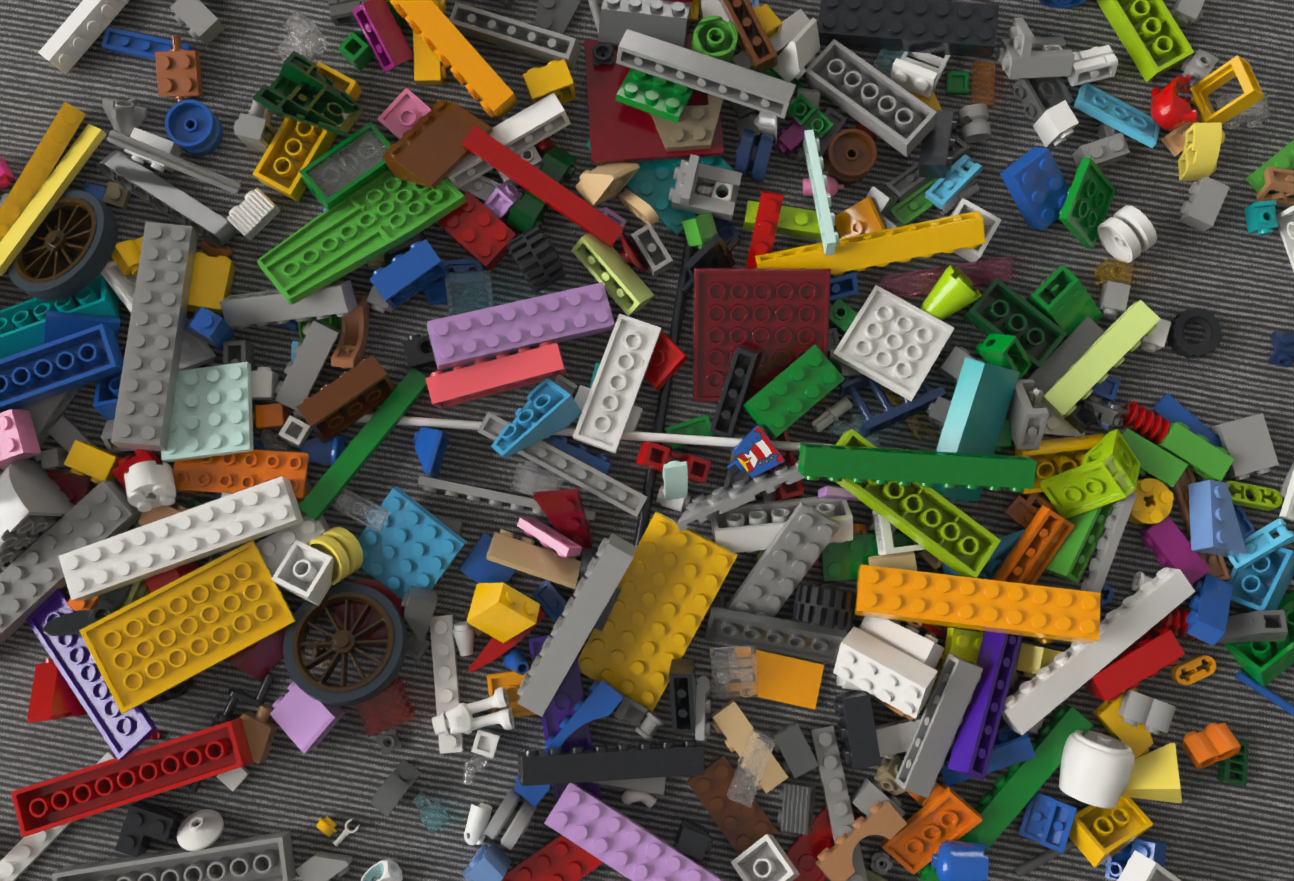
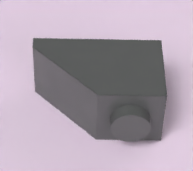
(419, 609)

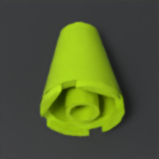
(950, 294)

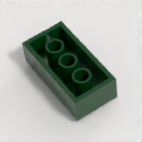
(1007, 313)

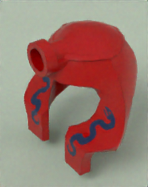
(1168, 108)

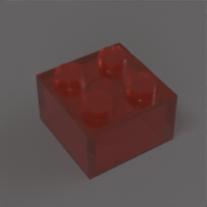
(386, 709)

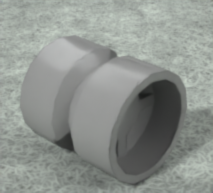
(974, 122)

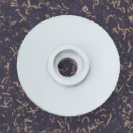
(200, 830)

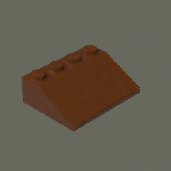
(433, 145)

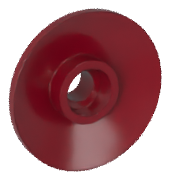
(631, 254)

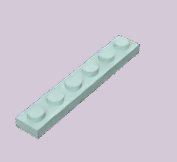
(822, 200)

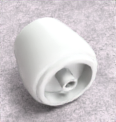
(1095, 768)

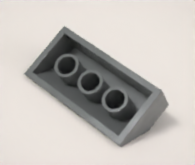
(654, 18)

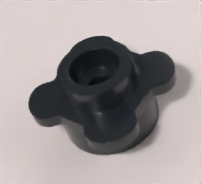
(603, 49)

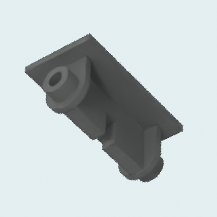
(1110, 411)

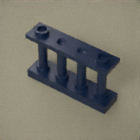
(891, 414)

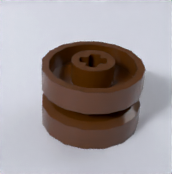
(853, 144)

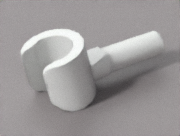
(346, 832)

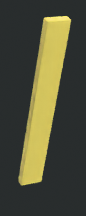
(49, 195)

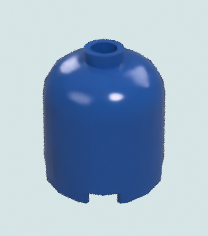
(961, 861)

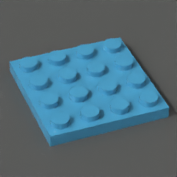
(411, 546)

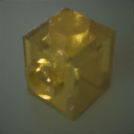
(1113, 271)

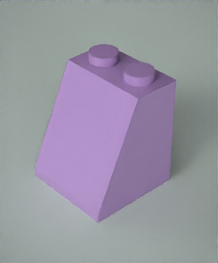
(305, 718)

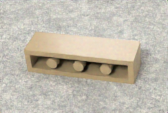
(737, 729)

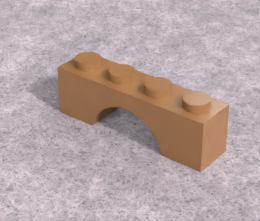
(881, 821)

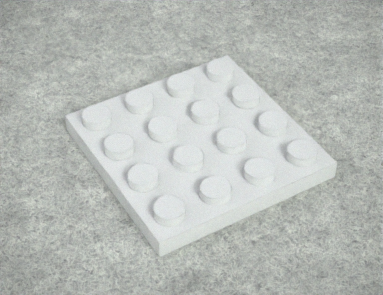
(893, 342)

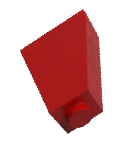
(52, 695)

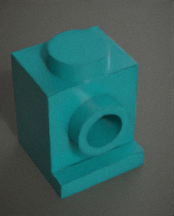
(1261, 217)

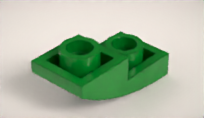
(810, 116)

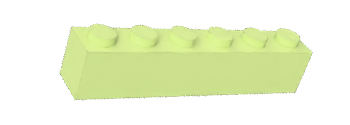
(1100, 358)

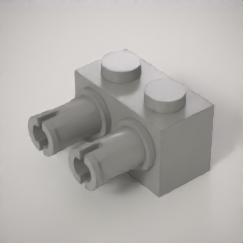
(255, 128)

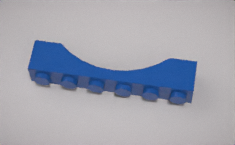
(599, 704)

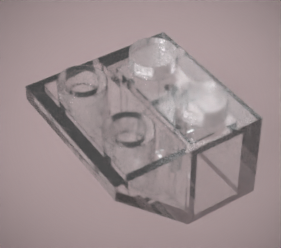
(734, 672)

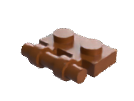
(1023, 512)

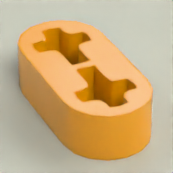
(1195, 674)

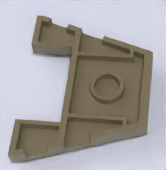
(694, 128)

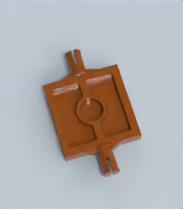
(178, 72)

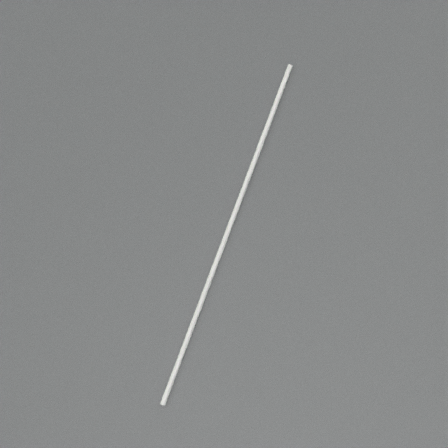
(569, 431)

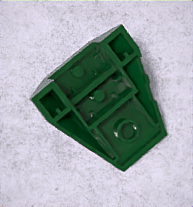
(309, 97)

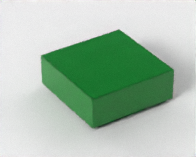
(957, 83)

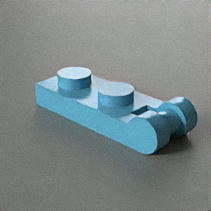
(956, 179)
(1262, 543)

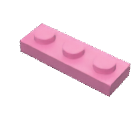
(549, 537)

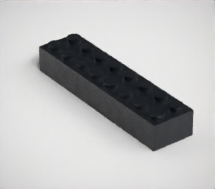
(911, 26)

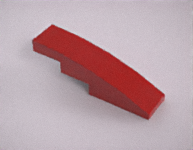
(496, 648)

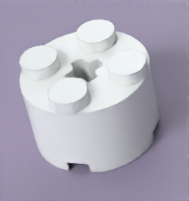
(150, 485)

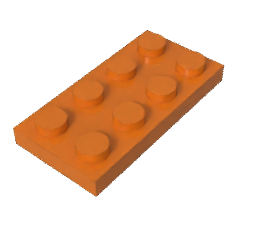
(940, 820)

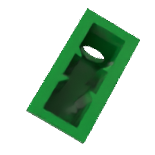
(1004, 352)

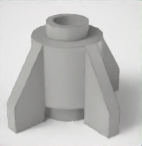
(124, 114)

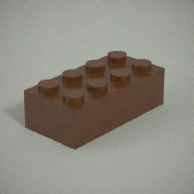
(347, 399)

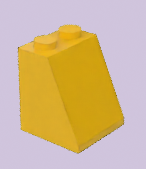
(501, 611)

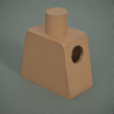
(259, 732)

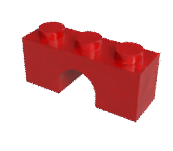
(655, 456)

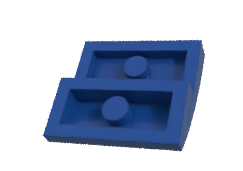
(484, 570)
(1048, 821)

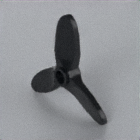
(72, 622)

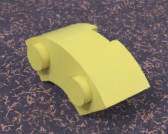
(1200, 151)
(1034, 658)

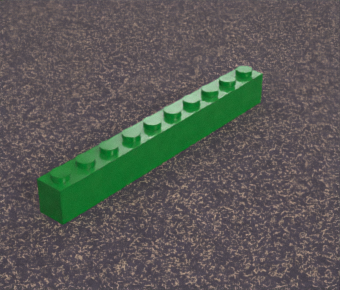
(916, 466)
(1021, 781)

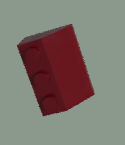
(261, 656)

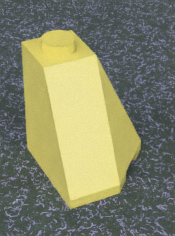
(1156, 776)

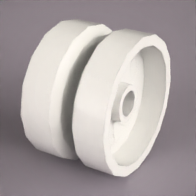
(1127, 234)

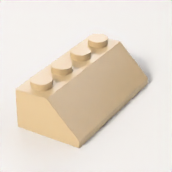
(533, 559)

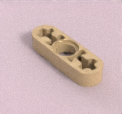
(638, 207)

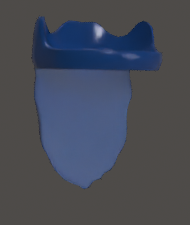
(324, 453)

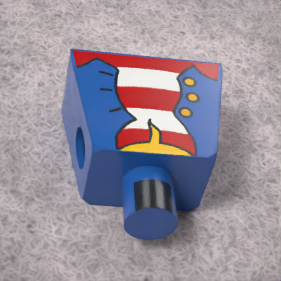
(754, 454)

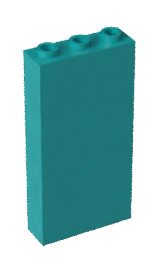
(976, 417)

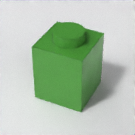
(699, 229)

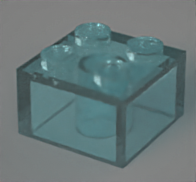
(469, 291)

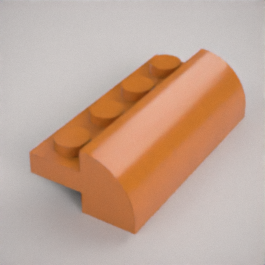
(1034, 548)

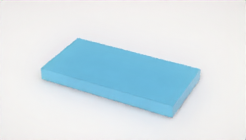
(1117, 114)

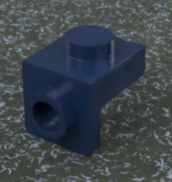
(1283, 348)

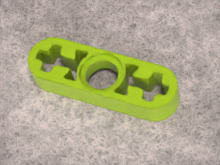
(1258, 493)

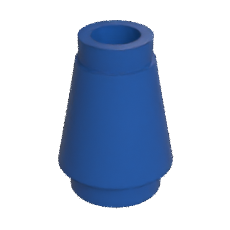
(515, 660)

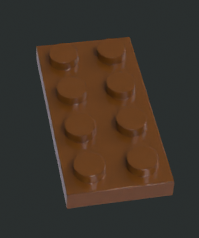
(737, 822)

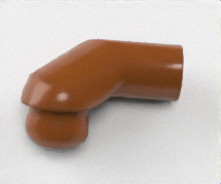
(213, 251)

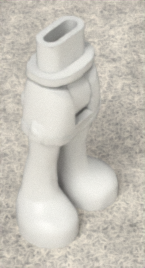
(461, 720)

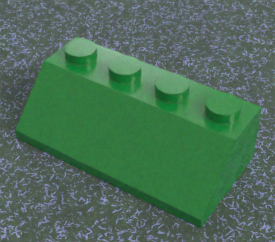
(1267, 659)

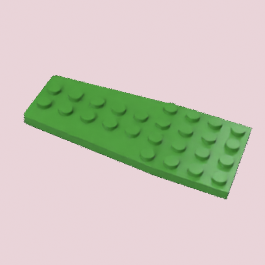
(355, 233)

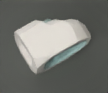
(383, 871)

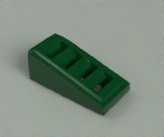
(1242, 766)

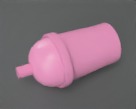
(832, 186)

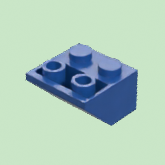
(1146, 846)

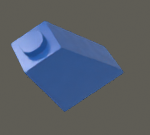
(209, 328)

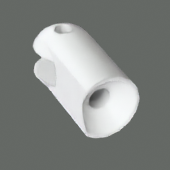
(477, 823)

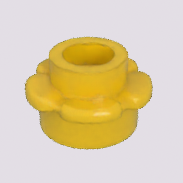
(327, 826)

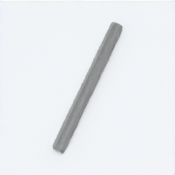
(174, 162)

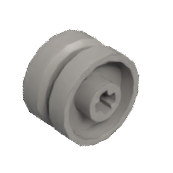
(511, 819)

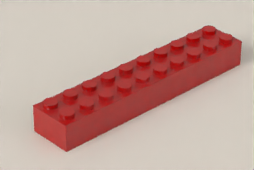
(133, 778)

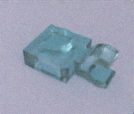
(432, 814)

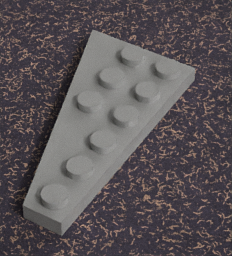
(741, 493)

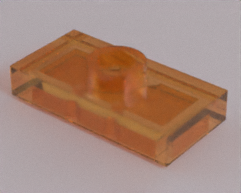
(983, 83)

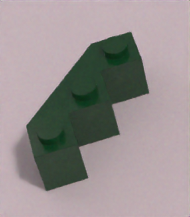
(530, 209)

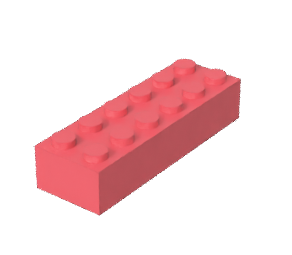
(495, 376)

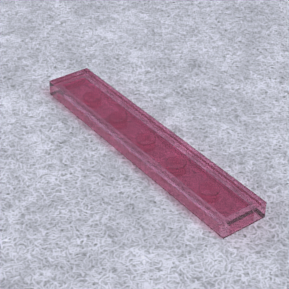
(924, 280)

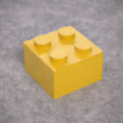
(550, 79)

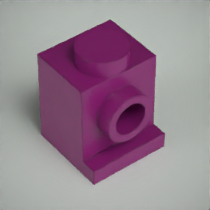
(790, 139)

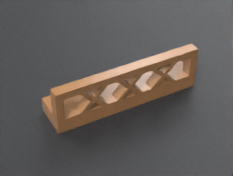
(1278, 180)

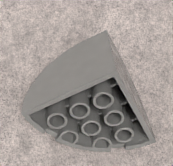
(27, 507)

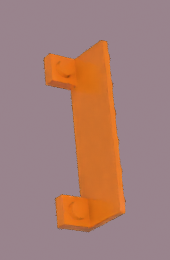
(241, 471)

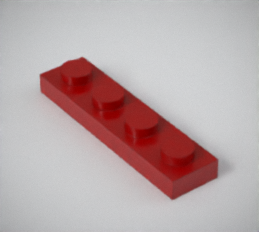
(764, 226)

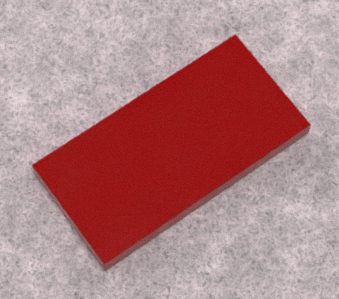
(806, 848)

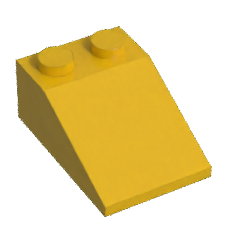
(1106, 831)

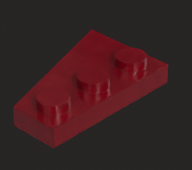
(566, 514)

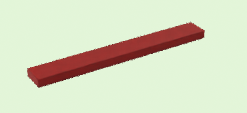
(542, 186)

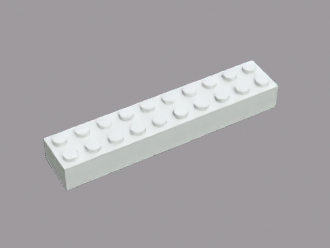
(180, 539)

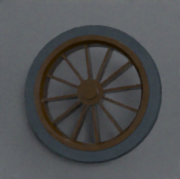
(49, 261)
(346, 644)

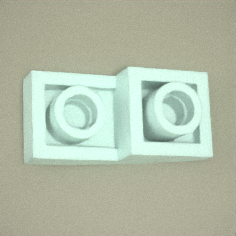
(675, 480)

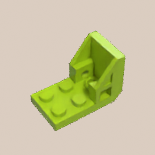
(1105, 476)

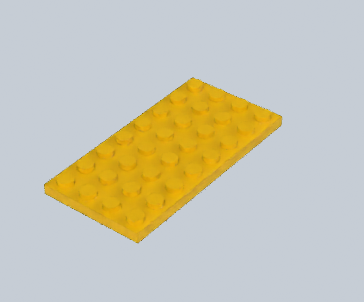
(656, 610)
(187, 626)

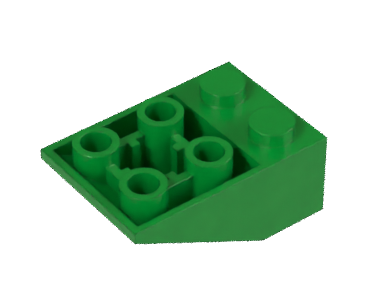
(1064, 300)

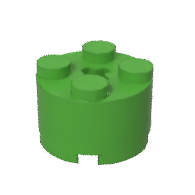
(715, 38)

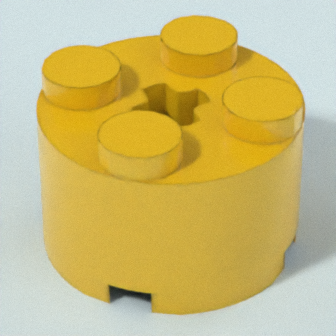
(1157, 500)

